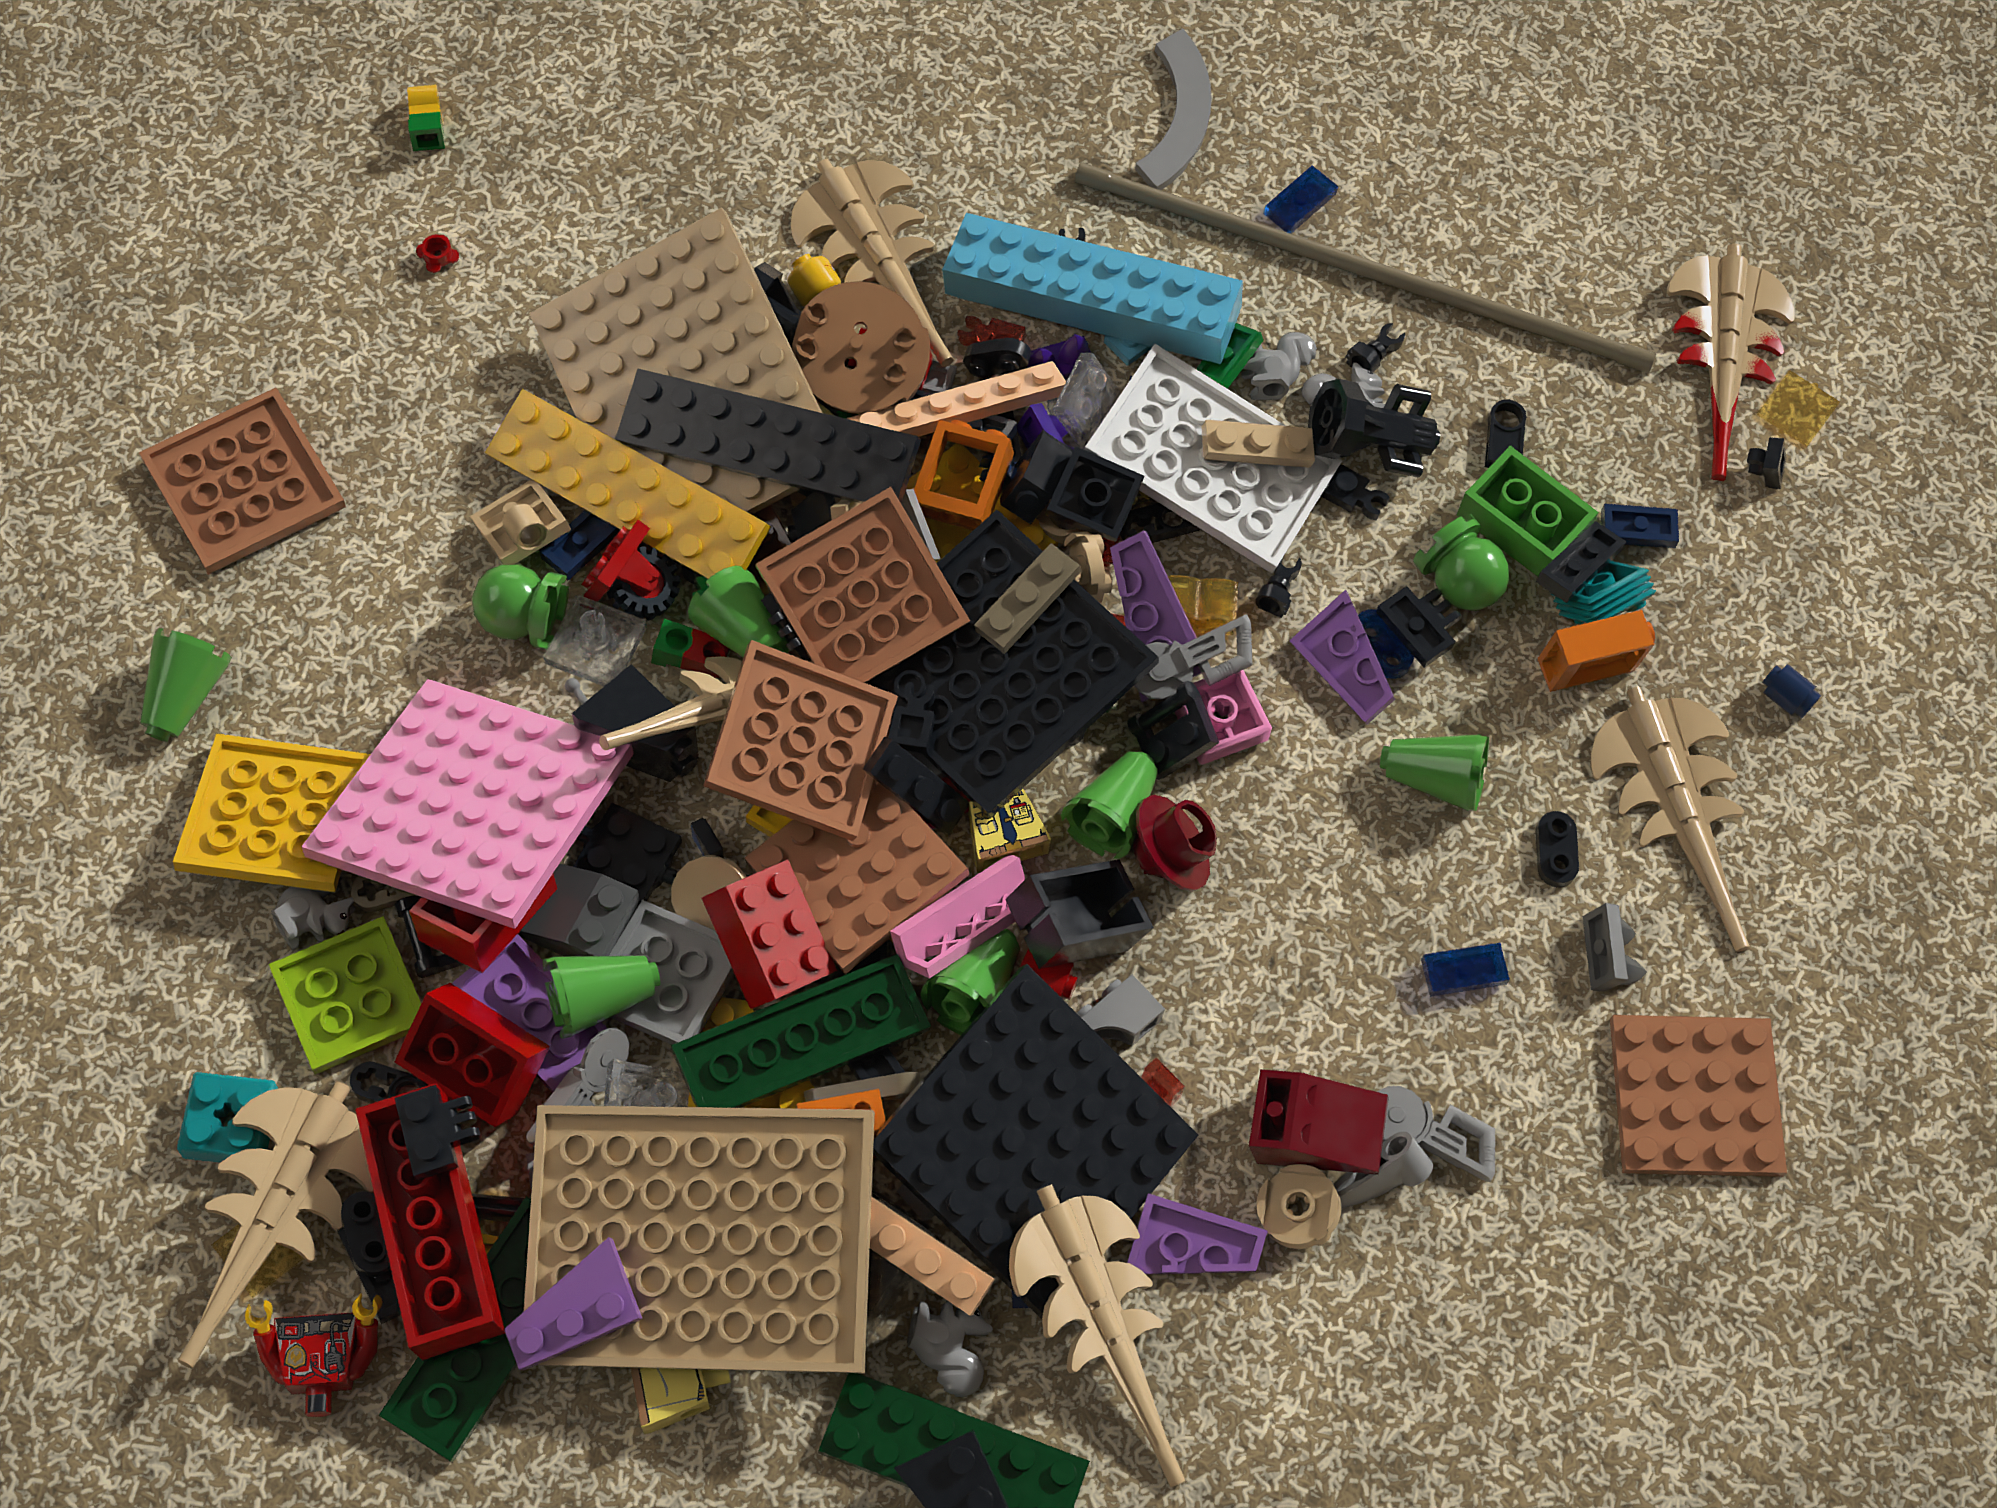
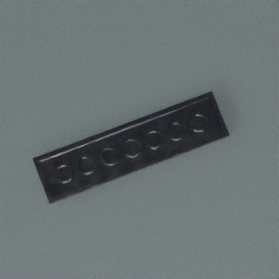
(766, 438)

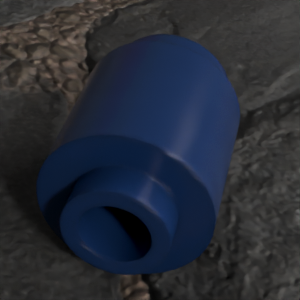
(1791, 690)

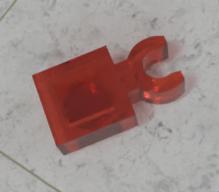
(994, 330)

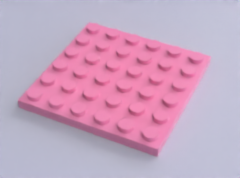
(468, 803)

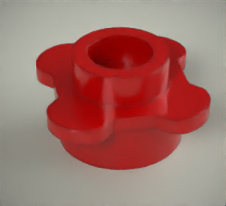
(434, 244)

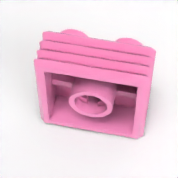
(1245, 720)

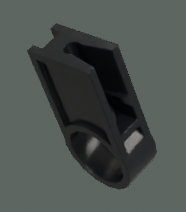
(1502, 437)

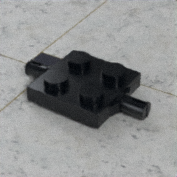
(629, 850)

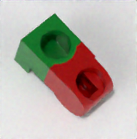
(686, 648)

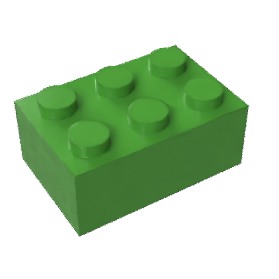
(1526, 511)

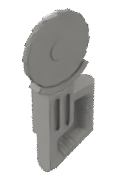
(1178, 660)
(590, 1074)
(1410, 1115)

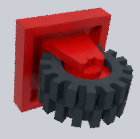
(635, 578)

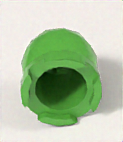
(1466, 568)
(517, 603)

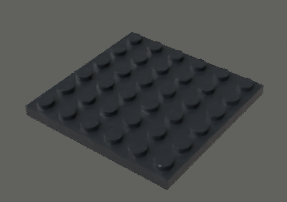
(1016, 710)
(1024, 1107)

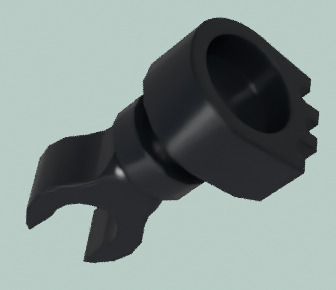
(1371, 354)
(1274, 595)

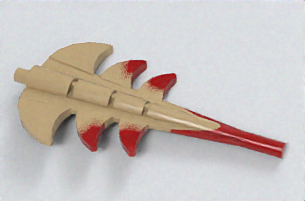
(1732, 298)

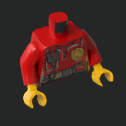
(317, 1351)

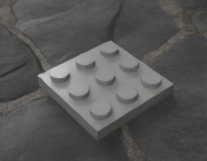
(690, 969)

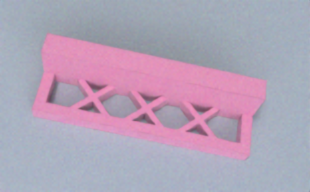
(958, 915)

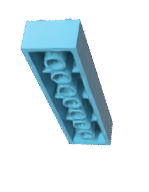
(1093, 287)

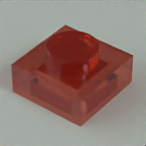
(1163, 1082)

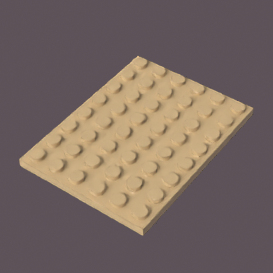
(683, 313)
(728, 1224)

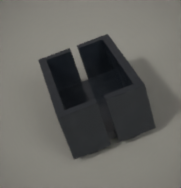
(1070, 913)

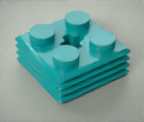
(1608, 594)
(209, 1099)

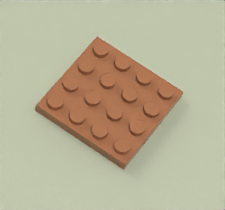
(242, 480)
(863, 590)
(800, 740)
(868, 883)
(1697, 1096)

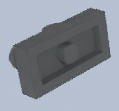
(1605, 943)

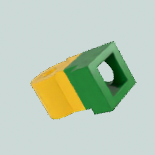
(425, 117)

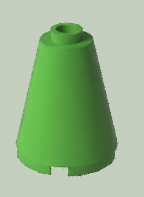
(734, 612)
(178, 682)
(1440, 766)
(1105, 810)
(971, 982)
(596, 988)

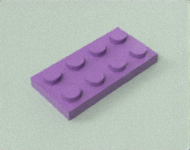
(517, 991)

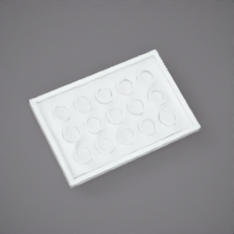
(1159, 435)

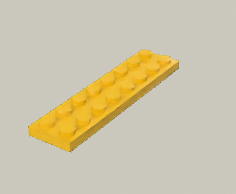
(625, 487)

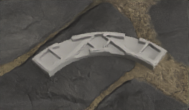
(1191, 114)

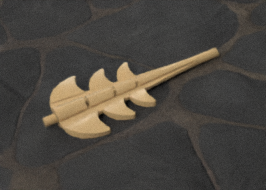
(850, 204)
(706, 708)
(1657, 742)
(310, 1139)
(1070, 1246)

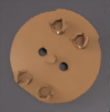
(888, 355)

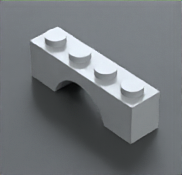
(1124, 1012)

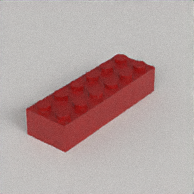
(429, 1240)

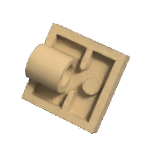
(520, 523)

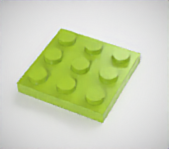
(347, 994)

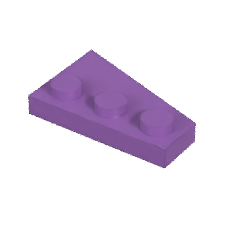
(1193, 1241)

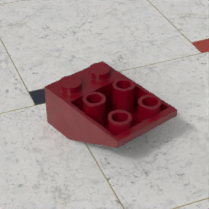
(1317, 1123)

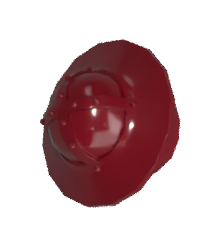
(1171, 844)

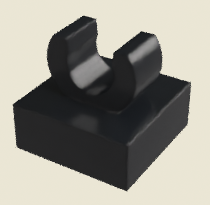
(1769, 462)

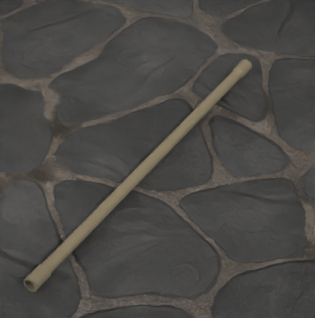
(1622, 353)

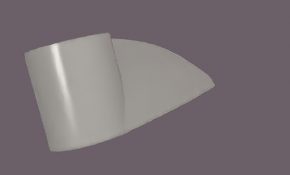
(1400, 1163)

